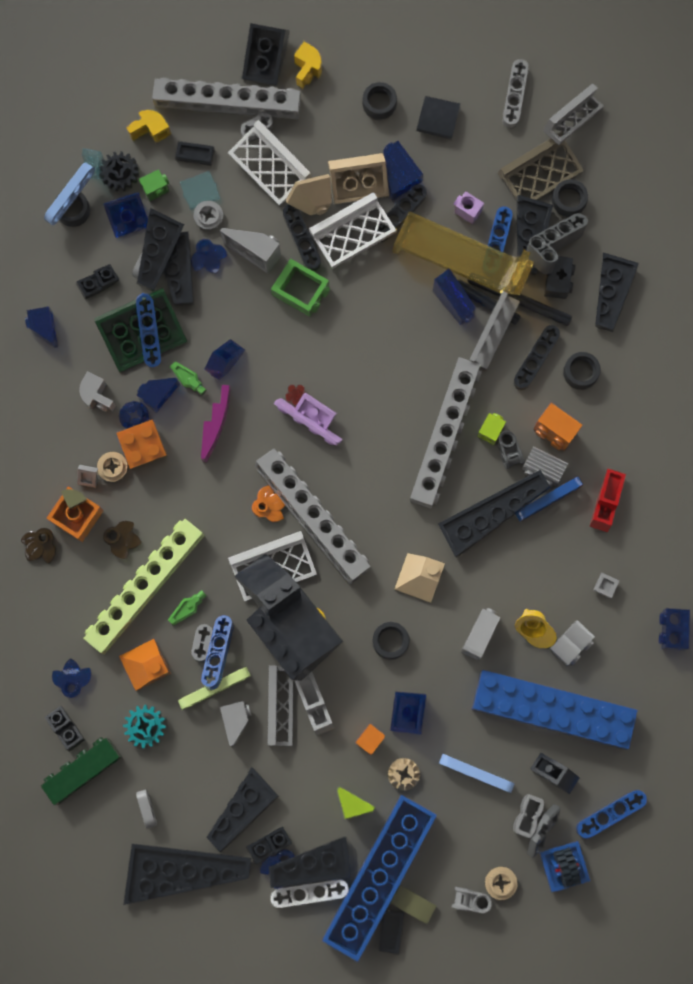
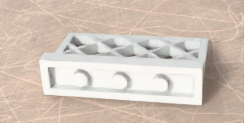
(277, 148)
(345, 217)
(271, 548)

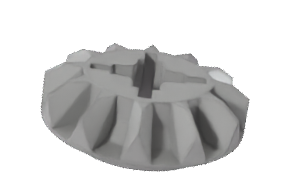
(204, 208)

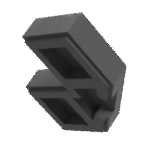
(538, 838)

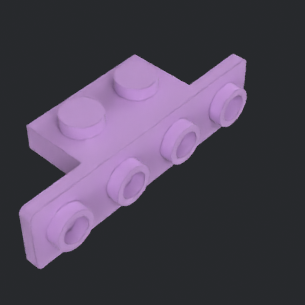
(313, 415)

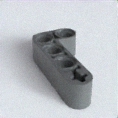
(545, 244)

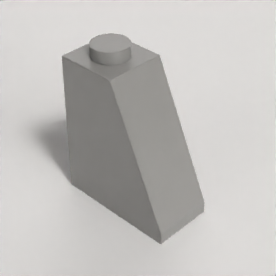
(480, 634)

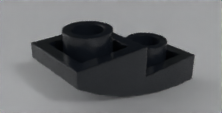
(97, 282)
(64, 728)
(268, 845)

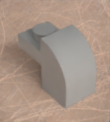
(91, 390)

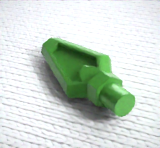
(188, 378)
(186, 608)

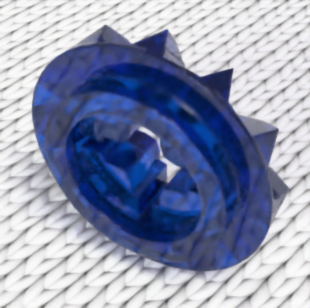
(142, 412)

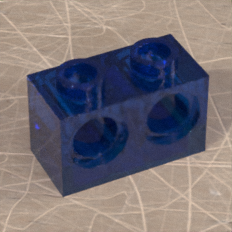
(681, 630)

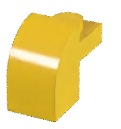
(310, 61)
(150, 122)

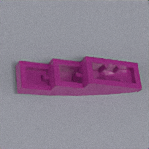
(213, 428)

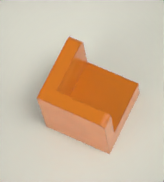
(370, 739)

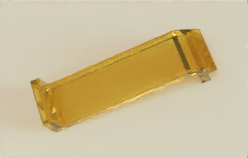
(463, 255)

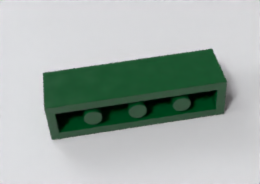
(81, 771)

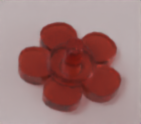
(295, 394)

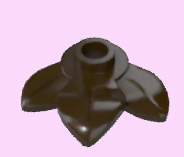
(124, 540)
(37, 547)

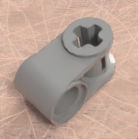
(470, 900)

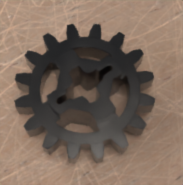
(110, 171)

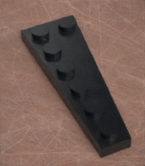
(482, 518)

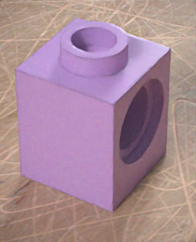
(468, 214)

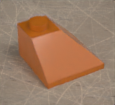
(145, 664)

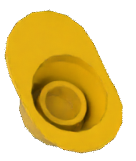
(535, 629)

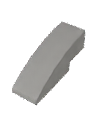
(314, 704)

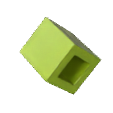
(491, 428)

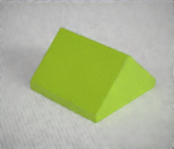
(352, 804)

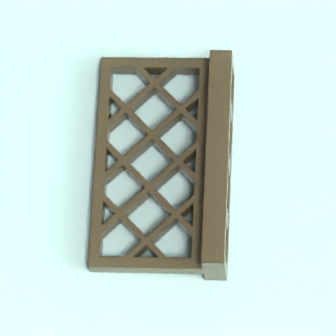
(530, 158)

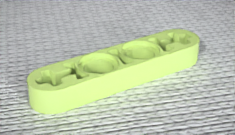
(205, 693)

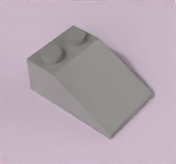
(253, 246)

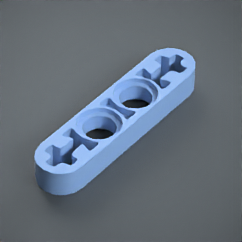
(69, 193)
(476, 773)

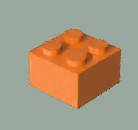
(557, 427)
(141, 444)
(76, 521)

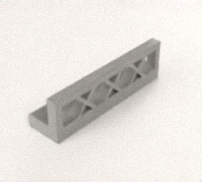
(568, 113)
(494, 330)
(272, 707)

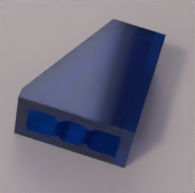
(401, 170)
(454, 297)

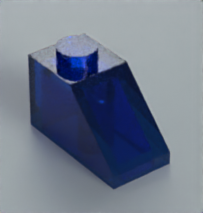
(42, 324)
(224, 359)
(157, 392)

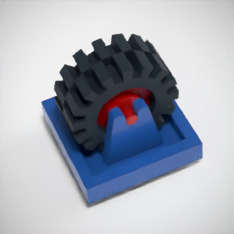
(564, 866)

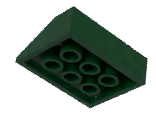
(122, 333)

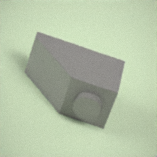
(235, 720)

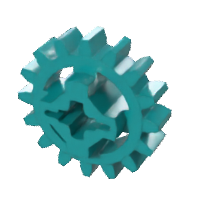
(140, 714)

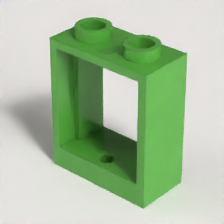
(283, 280)

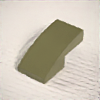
(413, 904)

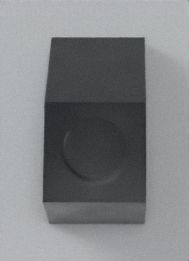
(555, 773)

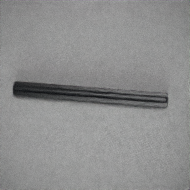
(533, 305)

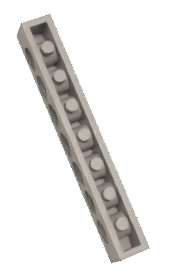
(233, 105)
(463, 369)
(349, 571)

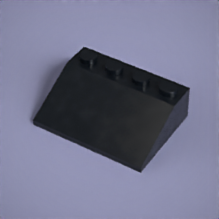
(296, 636)

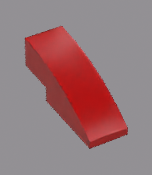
(607, 500)

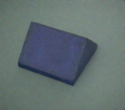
(126, 214)
(408, 713)

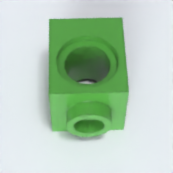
(154, 185)

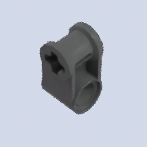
(510, 451)

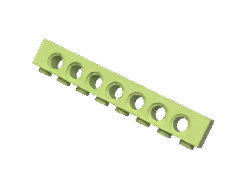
(142, 597)

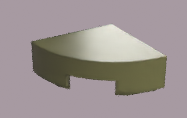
(73, 498)

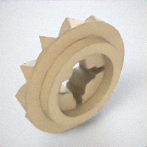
(105, 462)
(413, 771)
(508, 889)

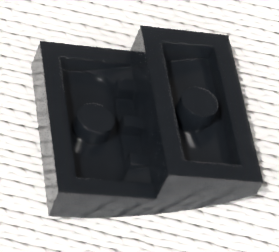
(438, 117)

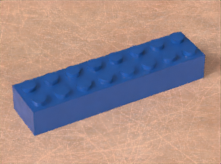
(554, 709)
(379, 878)

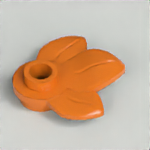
(272, 505)

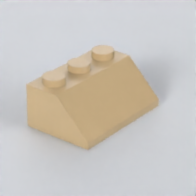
(358, 178)

